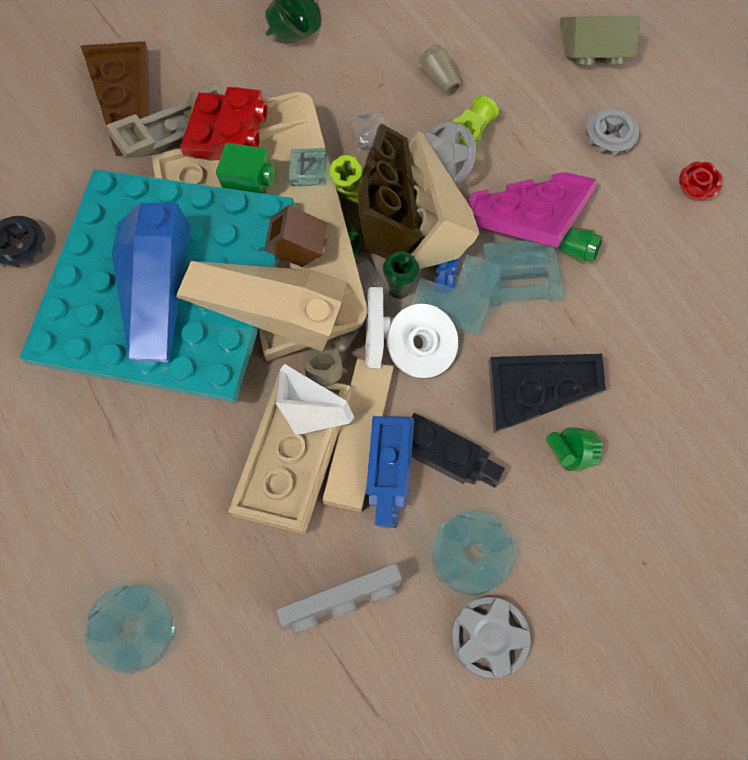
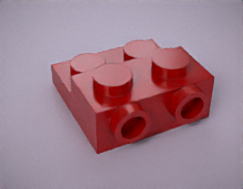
(224, 120)

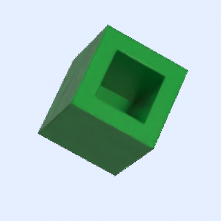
(245, 168)

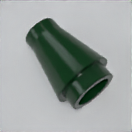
(400, 273)

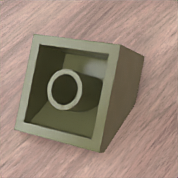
(600, 38)

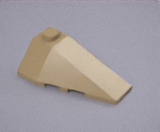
(443, 213)
(275, 299)

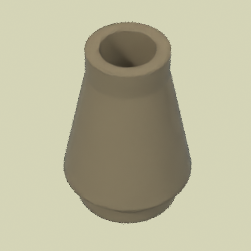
(440, 69)

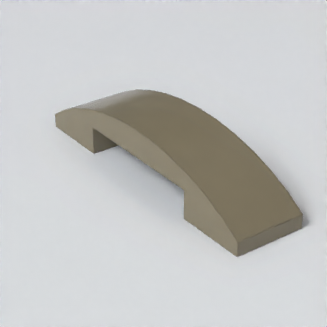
(157, 131)

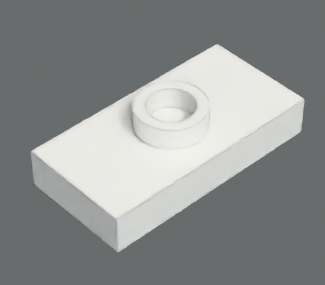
(375, 328)

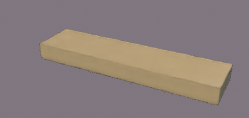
(350, 461)

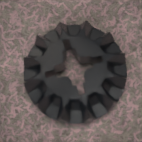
(27, 232)

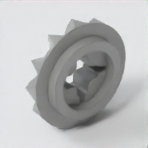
(612, 121)

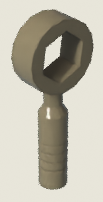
(329, 356)

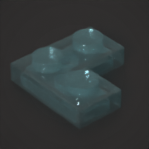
(469, 300)

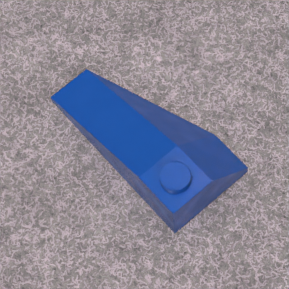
(148, 273)

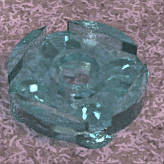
(491, 539)
(105, 627)

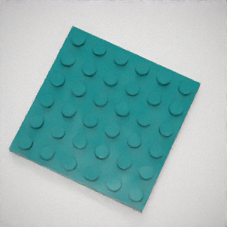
(81, 314)

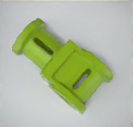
(476, 119)
(346, 178)

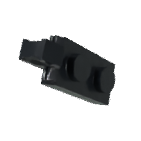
(452, 454)

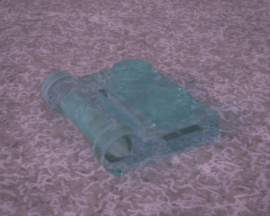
(524, 261)

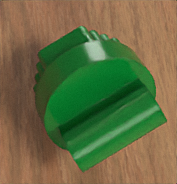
(576, 448)

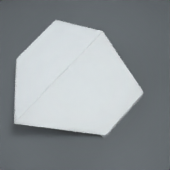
(308, 404)

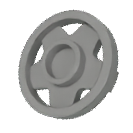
(451, 151)
(491, 637)

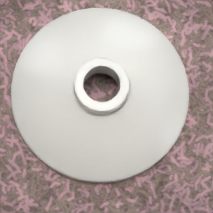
(438, 339)

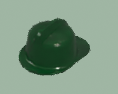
(292, 19)

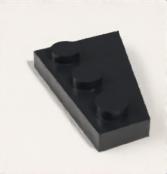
(541, 384)

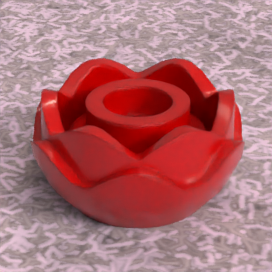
(700, 180)

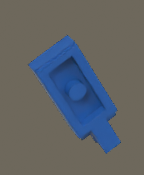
(389, 467)

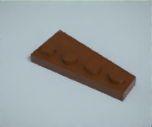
(119, 80)

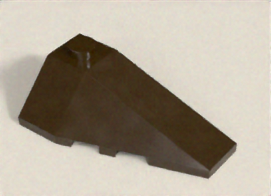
(388, 196)

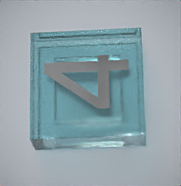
(308, 167)

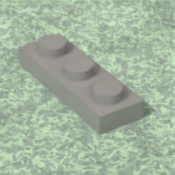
(340, 599)

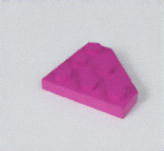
(532, 210)

